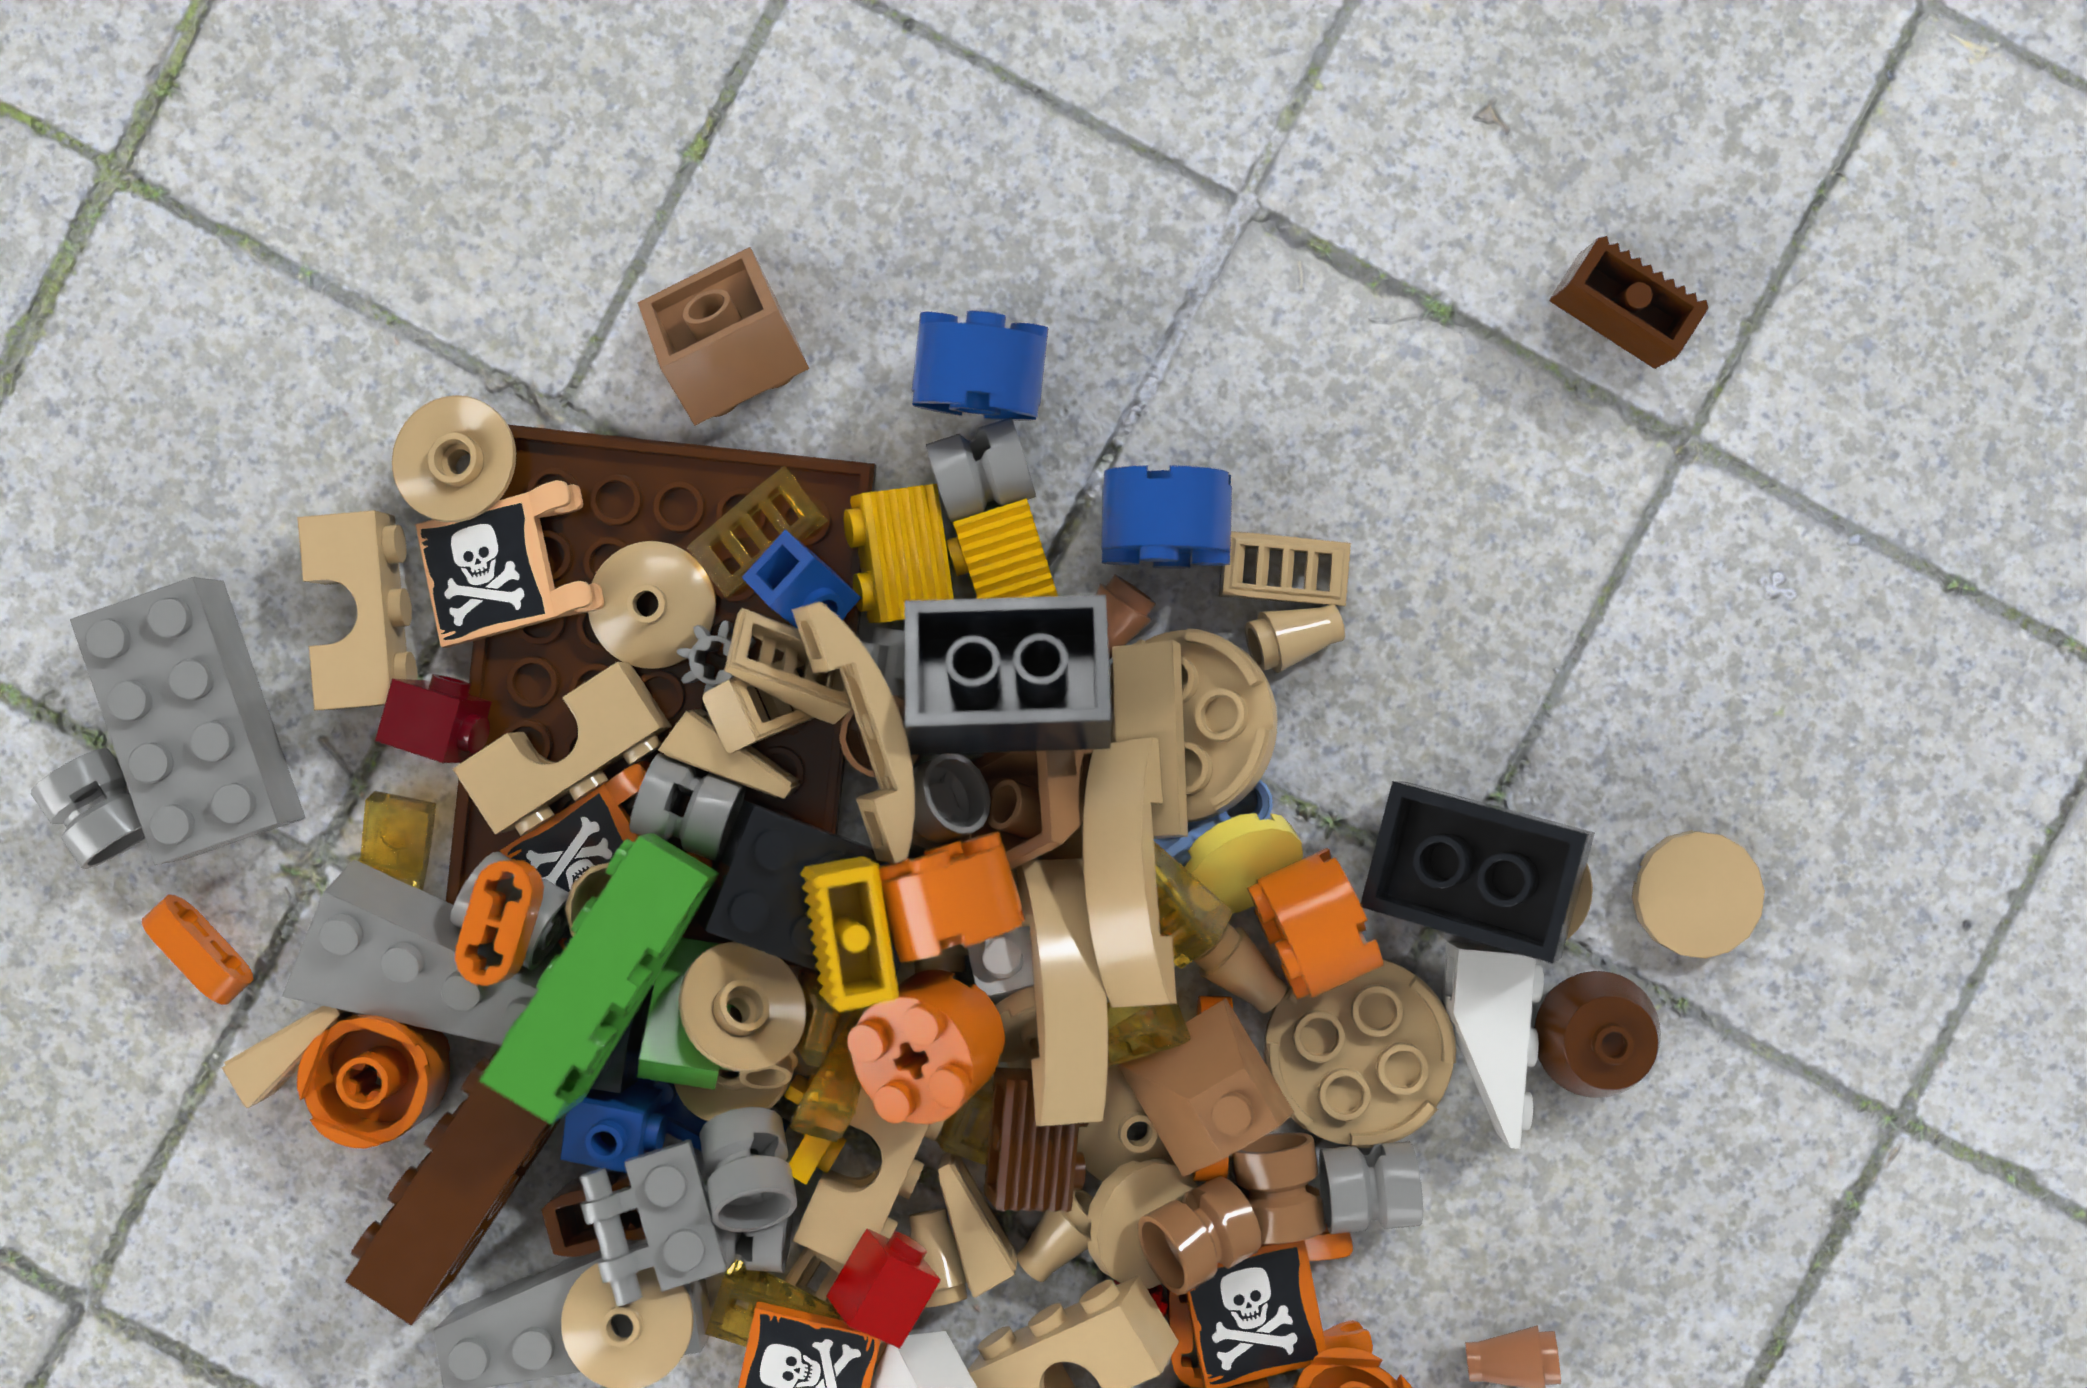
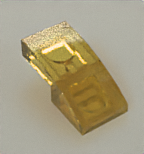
(398, 836)

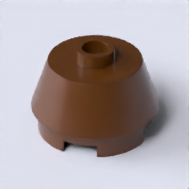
(1597, 1034)

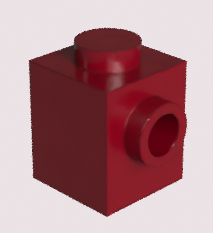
(434, 719)

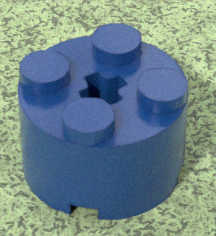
(979, 366)
(1166, 516)

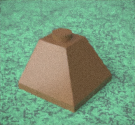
(1033, 799)
(1208, 1092)

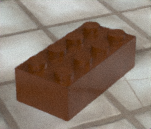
(448, 1199)

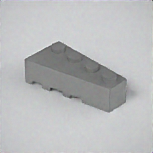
(393, 956)
(518, 1333)

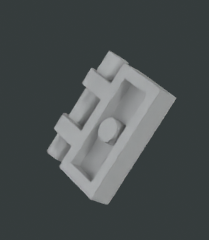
(674, 1218)

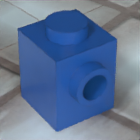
(795, 577)
(614, 1127)

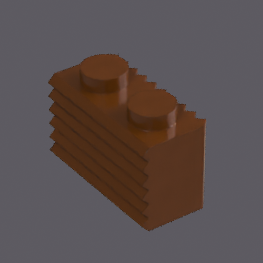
(1629, 303)
(1025, 1162)

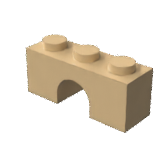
(364, 556)
(518, 784)
(848, 1205)
(1109, 1332)

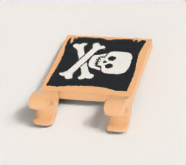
(496, 568)

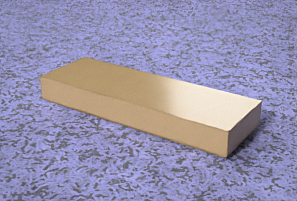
(1151, 705)

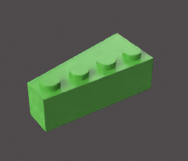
(600, 977)

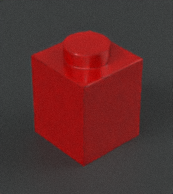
(884, 1286)

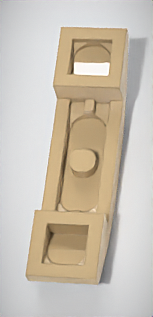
(891, 809)
(1122, 874)
(1068, 994)

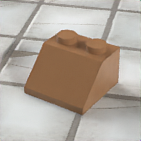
(722, 337)

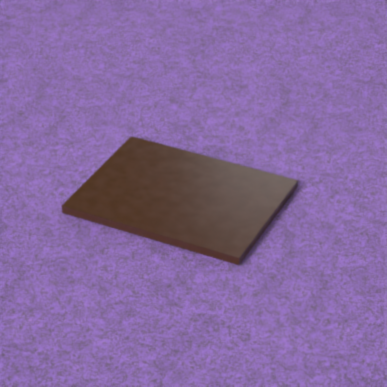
(630, 496)

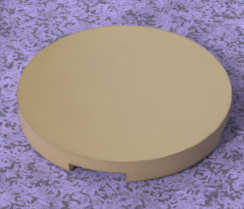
(1225, 719)
(1362, 1057)

